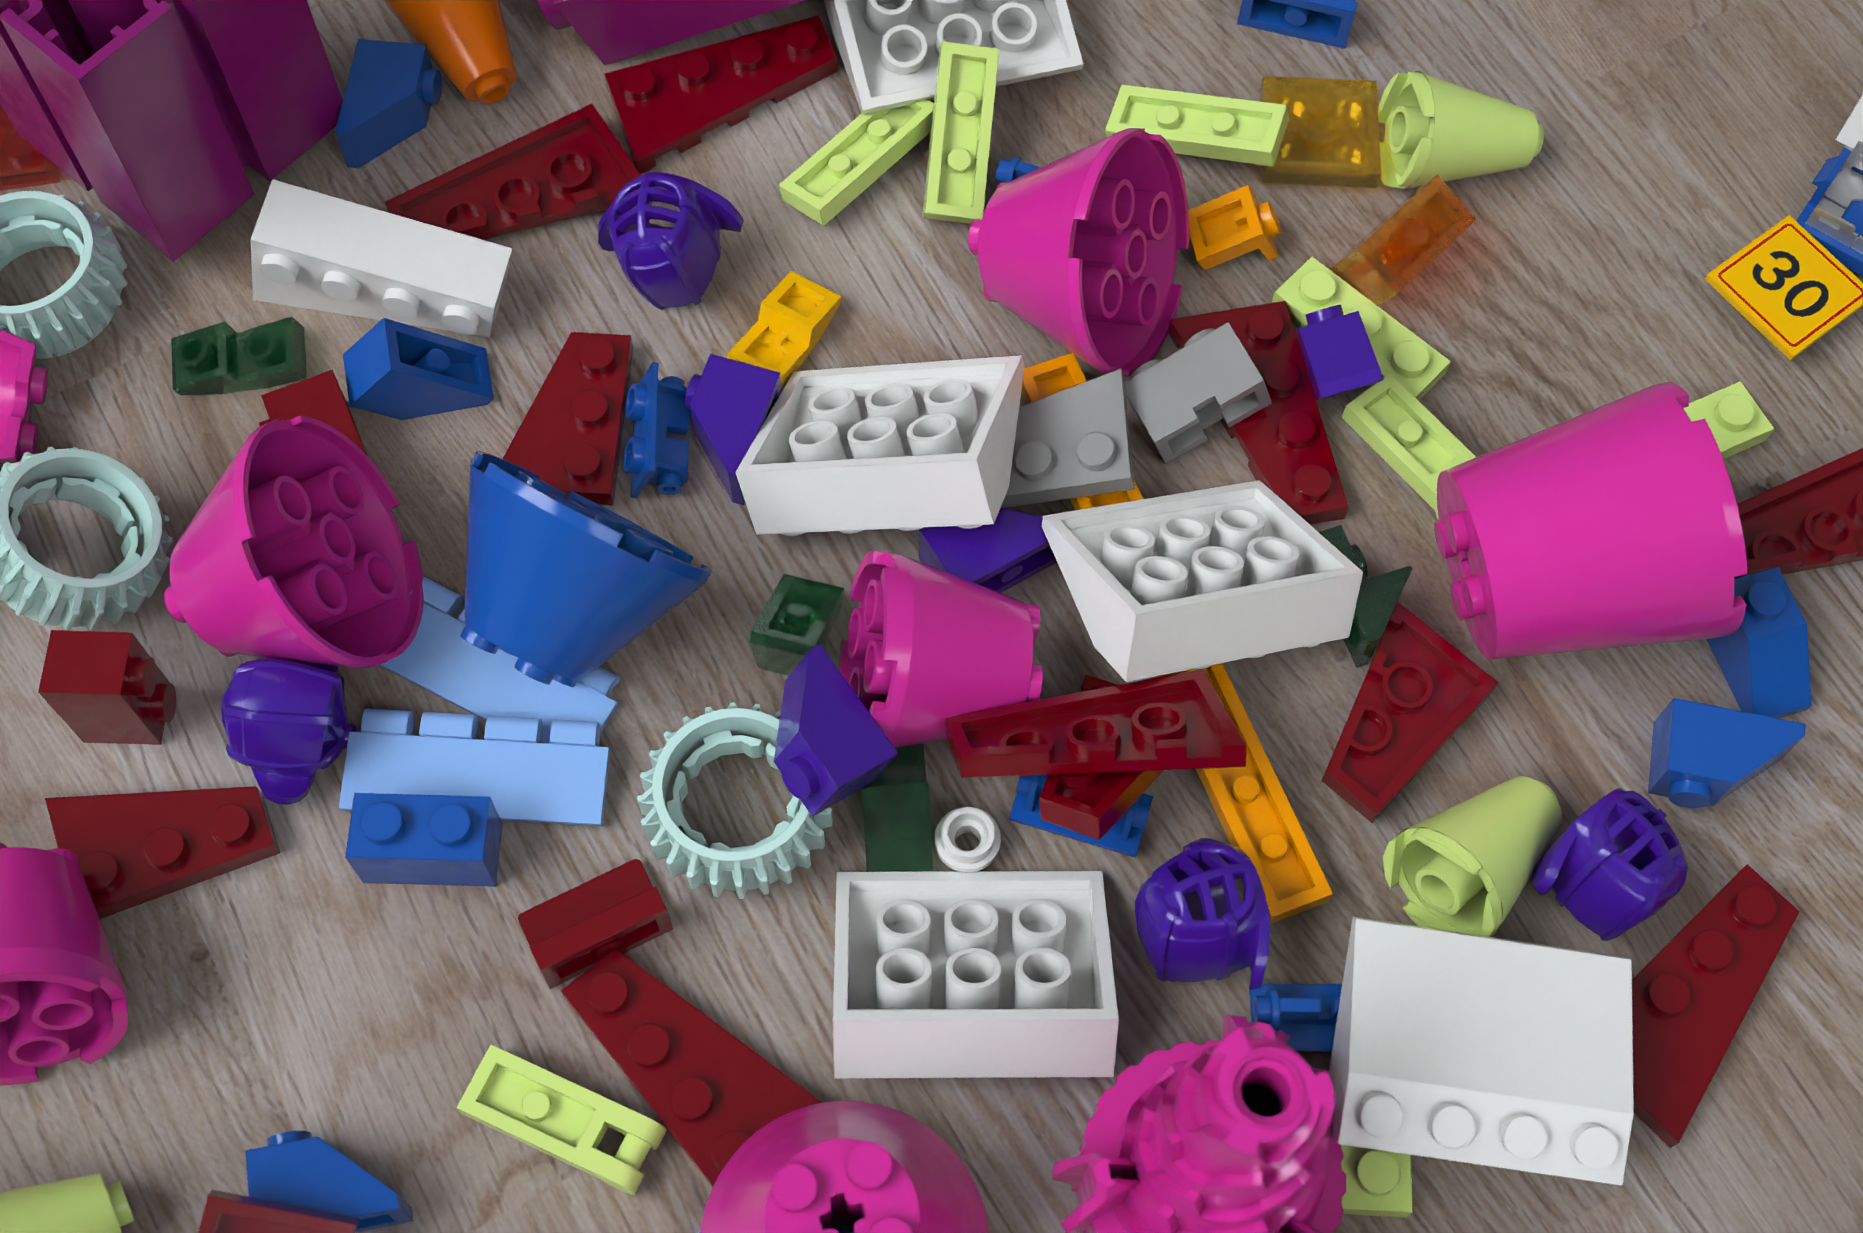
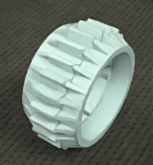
(90, 296)
(105, 488)
(686, 850)

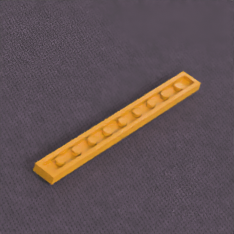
(1244, 798)

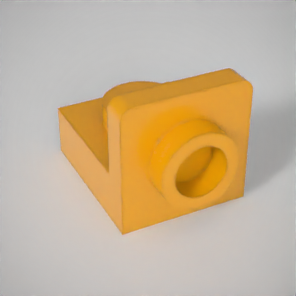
(1232, 228)

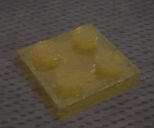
(1328, 133)

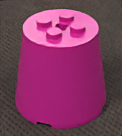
(1595, 533)

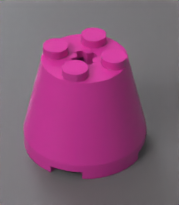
(934, 647)
(56, 967)

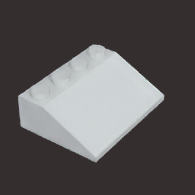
(895, 44)
(885, 448)
(1201, 579)
(973, 975)
(1484, 1051)

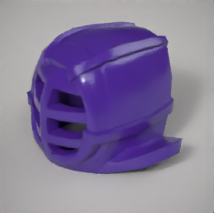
(667, 262)
(285, 723)
(1614, 864)
(1194, 916)

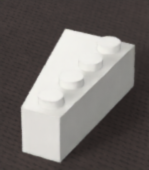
(373, 264)

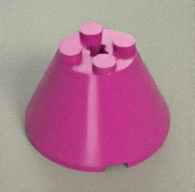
(1091, 248)
(299, 554)
(844, 1168)

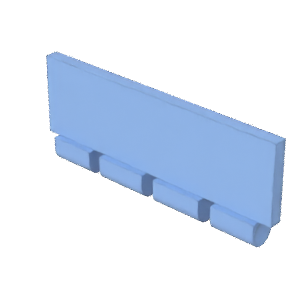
(487, 681)
(519, 773)

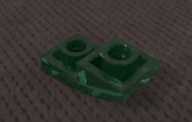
(231, 362)

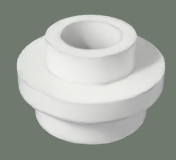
(970, 821)

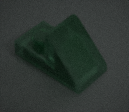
(1375, 599)
(794, 622)
(899, 815)

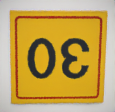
(1788, 287)

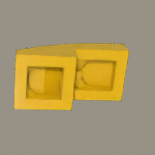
(787, 326)

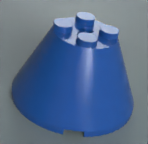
(561, 574)

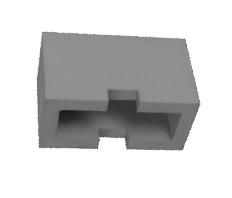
(1196, 389)

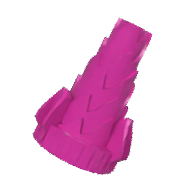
(1187, 1156)

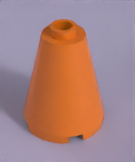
(465, 42)

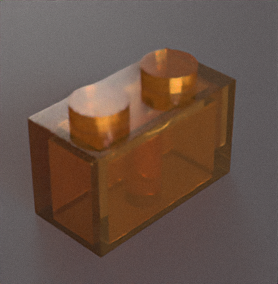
(1404, 242)

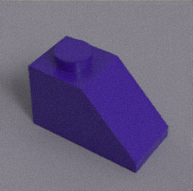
(1337, 352)
(728, 412)
(990, 554)
(826, 736)

